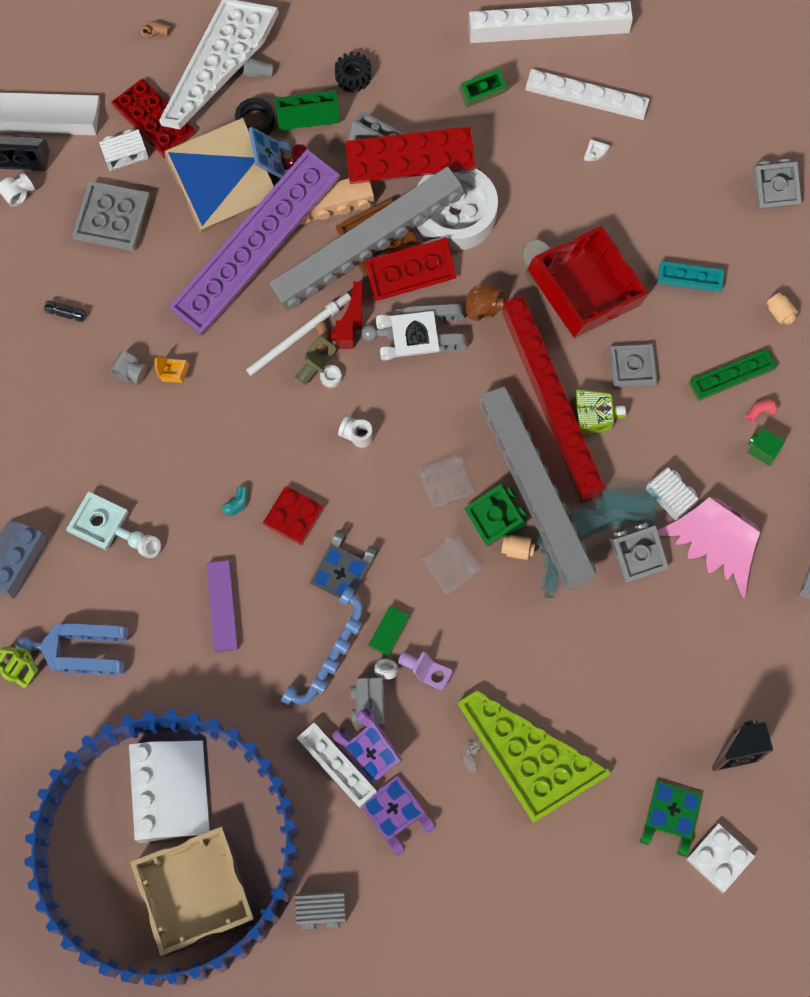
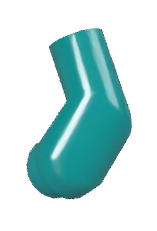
(237, 504)

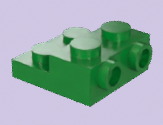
(496, 514)

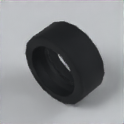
(257, 104)

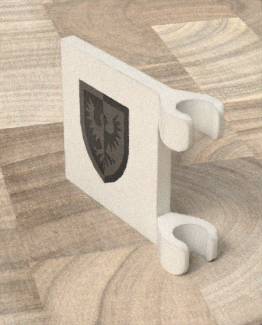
(411, 333)

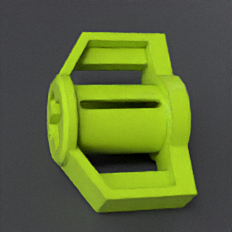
(13, 673)

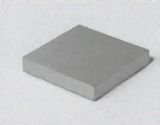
(633, 366)

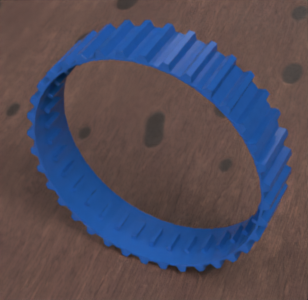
(64, 779)

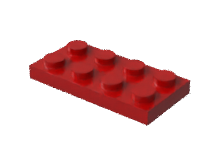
(410, 268)

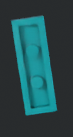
(690, 276)

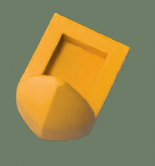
(171, 369)

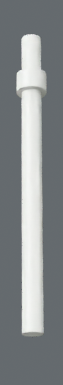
(330, 310)

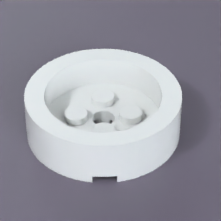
(476, 216)

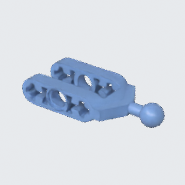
(51, 648)

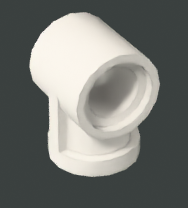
(16, 190)
(350, 427)

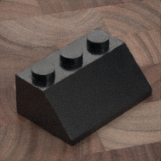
(23, 153)
(745, 747)

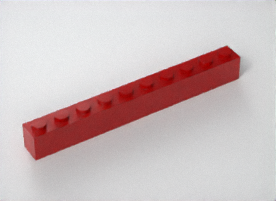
(552, 400)

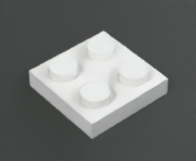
(720, 858)

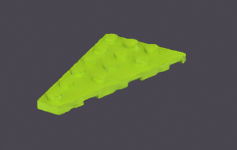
(534, 764)

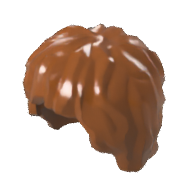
(484, 302)

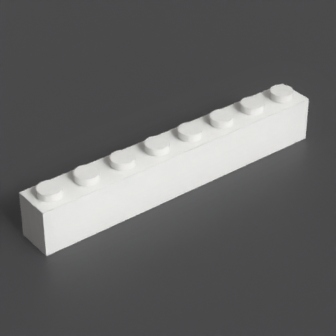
(550, 22)

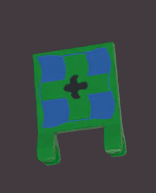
(672, 812)

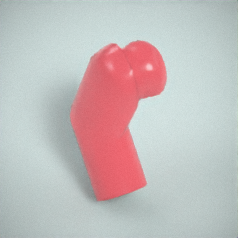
(759, 407)

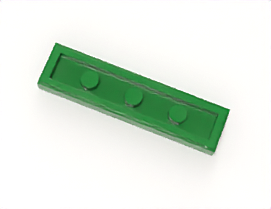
(732, 374)

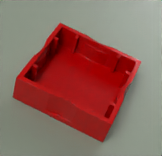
(587, 281)

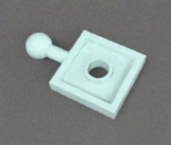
(103, 534)

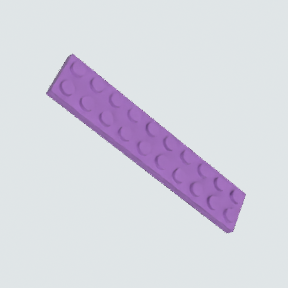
(254, 242)

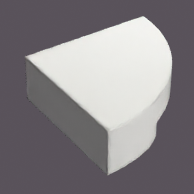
(596, 150)

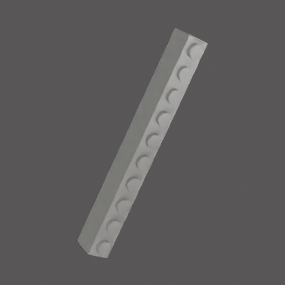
(367, 238)
(537, 490)

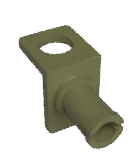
(314, 361)

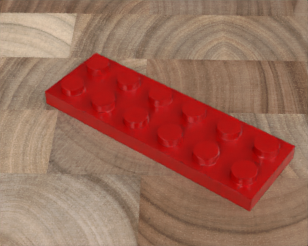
(410, 155)

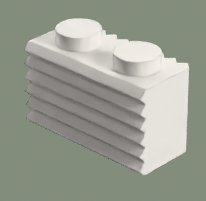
(123, 149)
(672, 493)

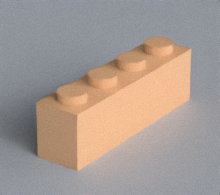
(341, 200)

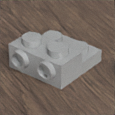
(776, 184)
(638, 552)

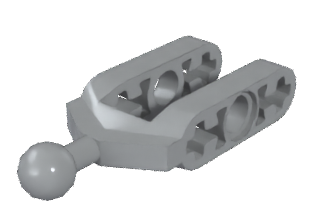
(442, 314)

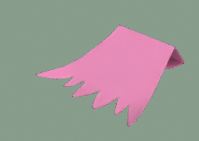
(720, 534)

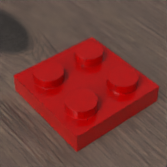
(293, 515)

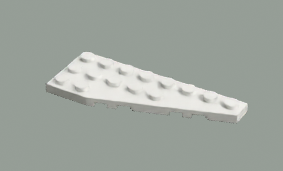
(227, 44)

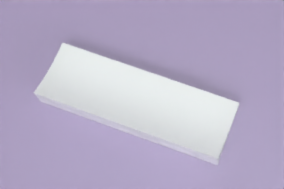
(49, 113)

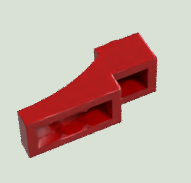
(351, 320)

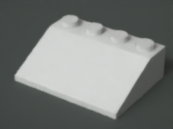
(168, 790)

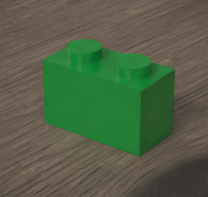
(482, 88)

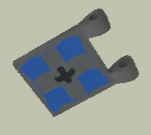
(342, 568)

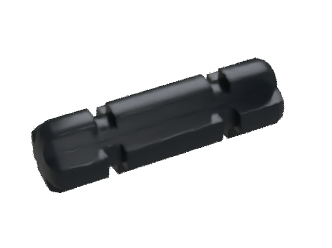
(65, 311)

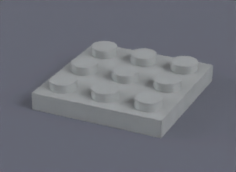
(111, 216)

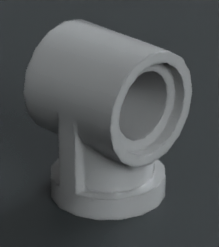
(128, 367)

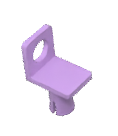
(424, 669)

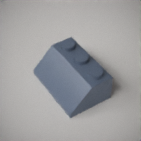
(18, 553)

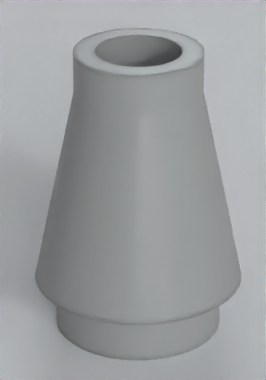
(255, 68)

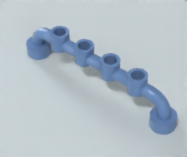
(330, 664)

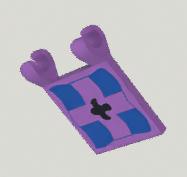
(370, 748)
(394, 810)

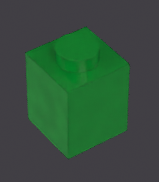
(765, 446)

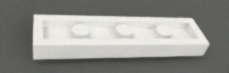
(336, 765)

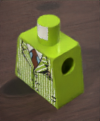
(596, 412)

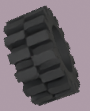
(357, 81)

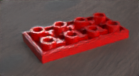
(143, 110)

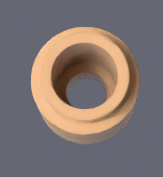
(782, 309)
(518, 547)

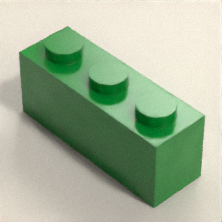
(307, 110)

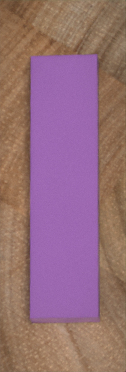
(222, 606)

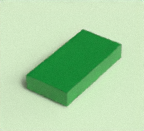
(389, 631)

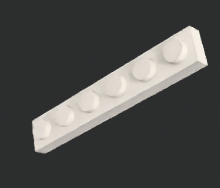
(587, 94)

